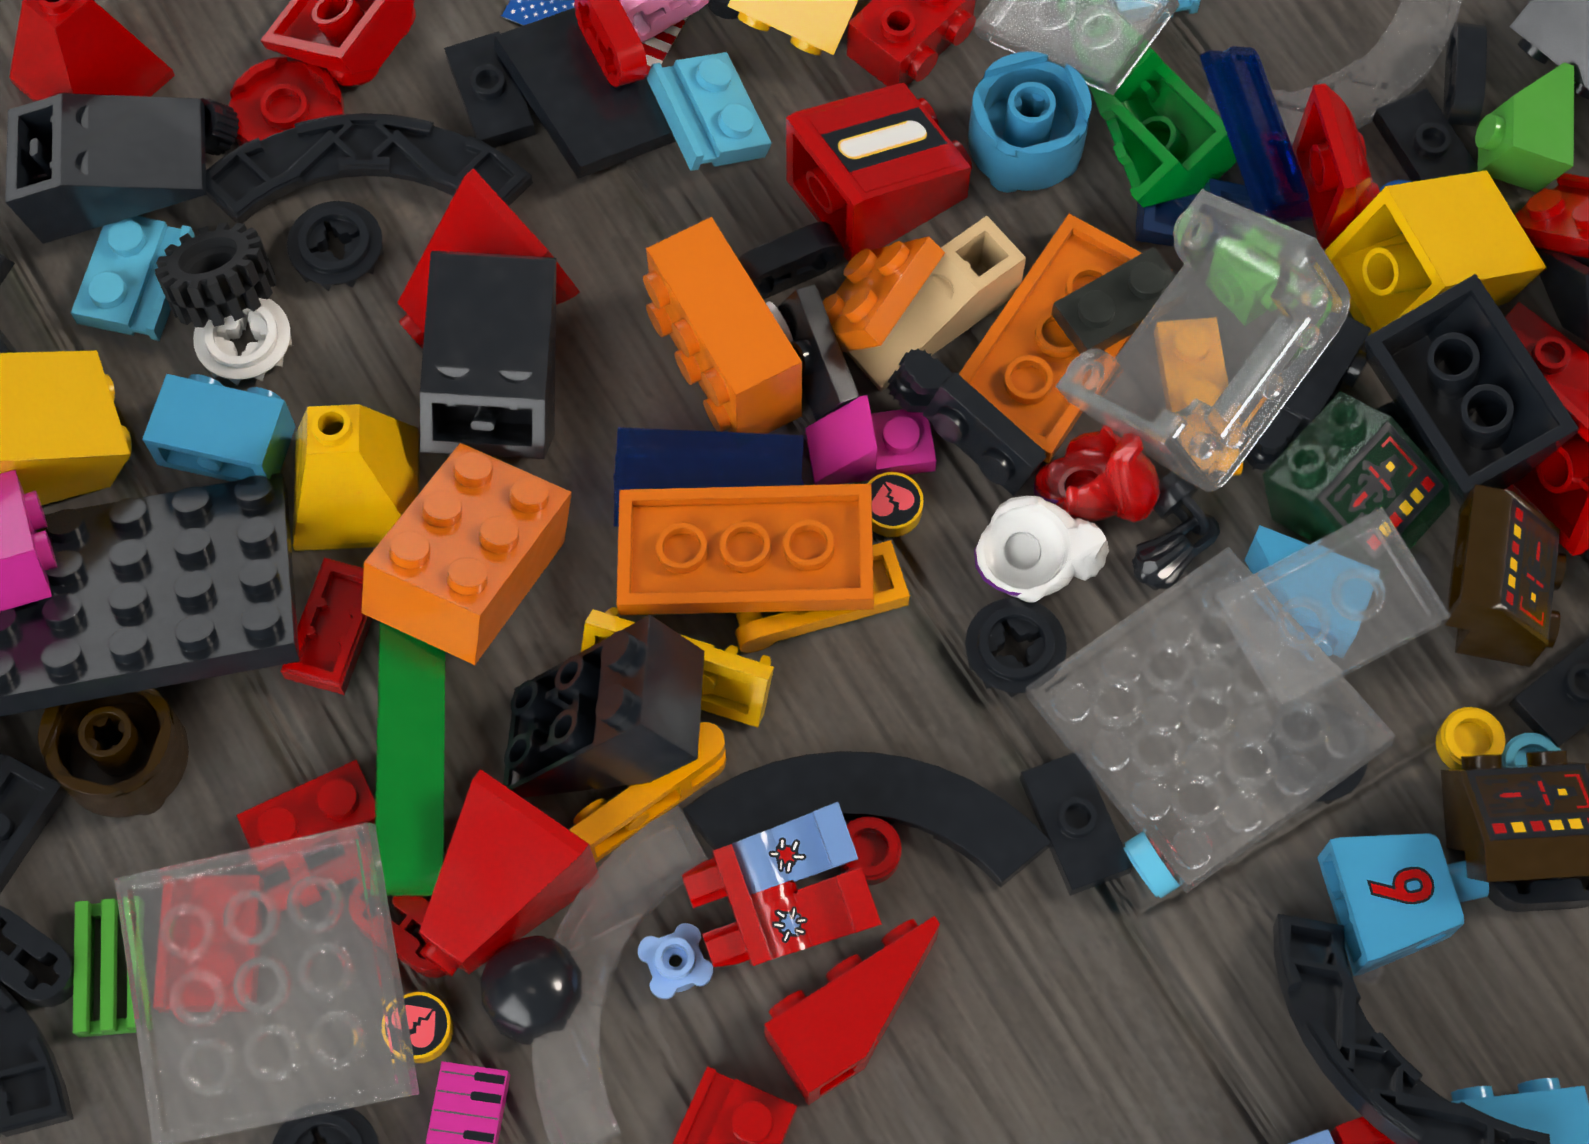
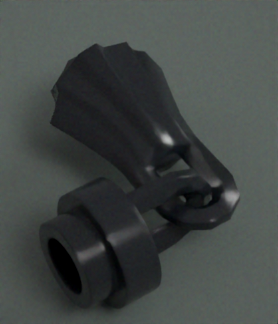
(1165, 558)

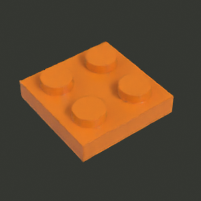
(879, 290)

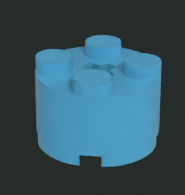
(1028, 122)

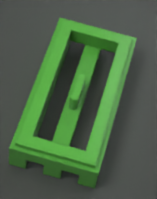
(84, 972)

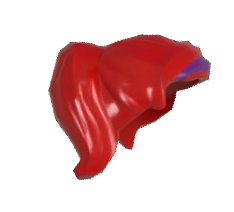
(1101, 478)

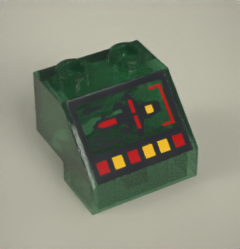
(1349, 467)

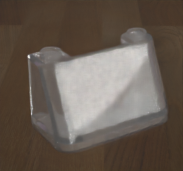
(1217, 343)

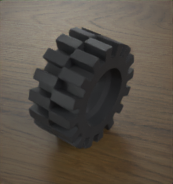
(215, 274)

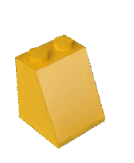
(1449, 234)
(60, 423)

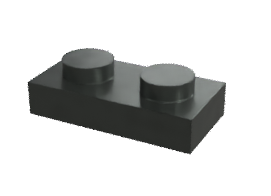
(1113, 303)

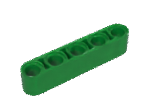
(410, 762)

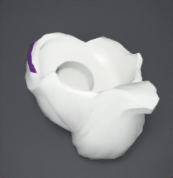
(1037, 549)

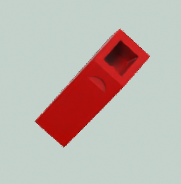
(839, 1026)

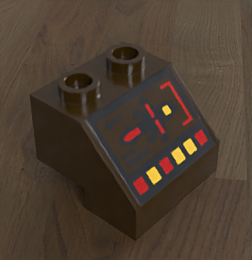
(1504, 578)
(1519, 817)

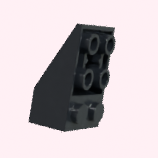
(101, 159)
(489, 354)
(608, 714)

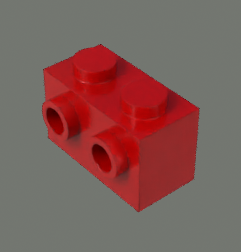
(904, 37)

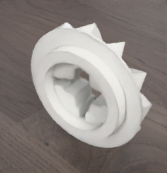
(220, 355)

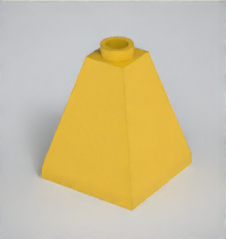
(351, 476)

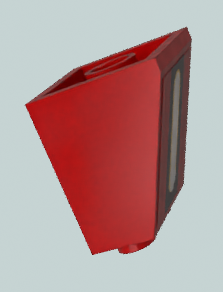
(874, 165)

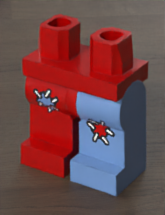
(763, 892)

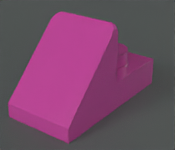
(862, 444)

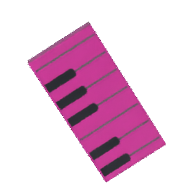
(468, 1105)

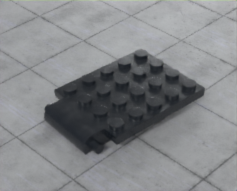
(156, 596)

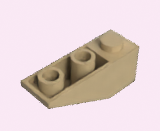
(967, 285)

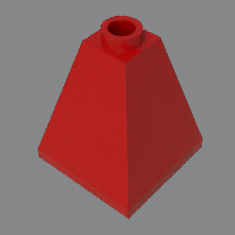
(81, 51)
(474, 224)
(1561, 482)
(500, 877)

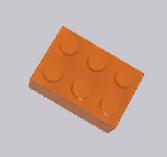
(722, 332)
(465, 553)

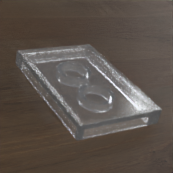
(1090, 35)
(1330, 608)

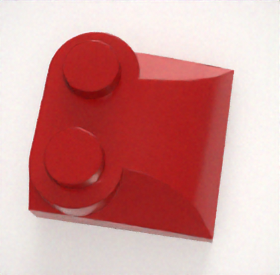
(341, 35)
(1332, 164)

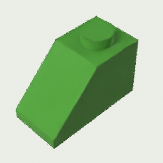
(1531, 133)

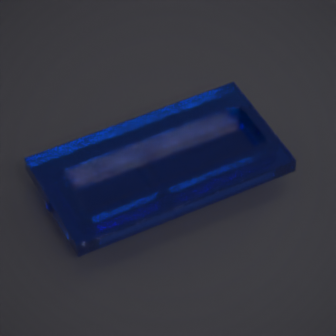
(1257, 134)
(704, 460)

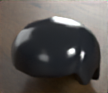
(531, 988)

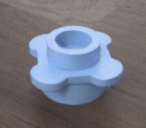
(669, 979)

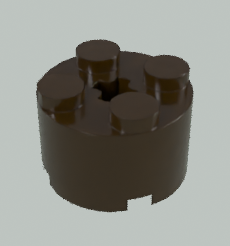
(138, 769)

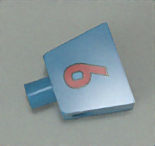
(1394, 895)

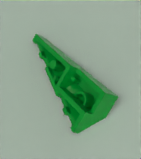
(1163, 133)

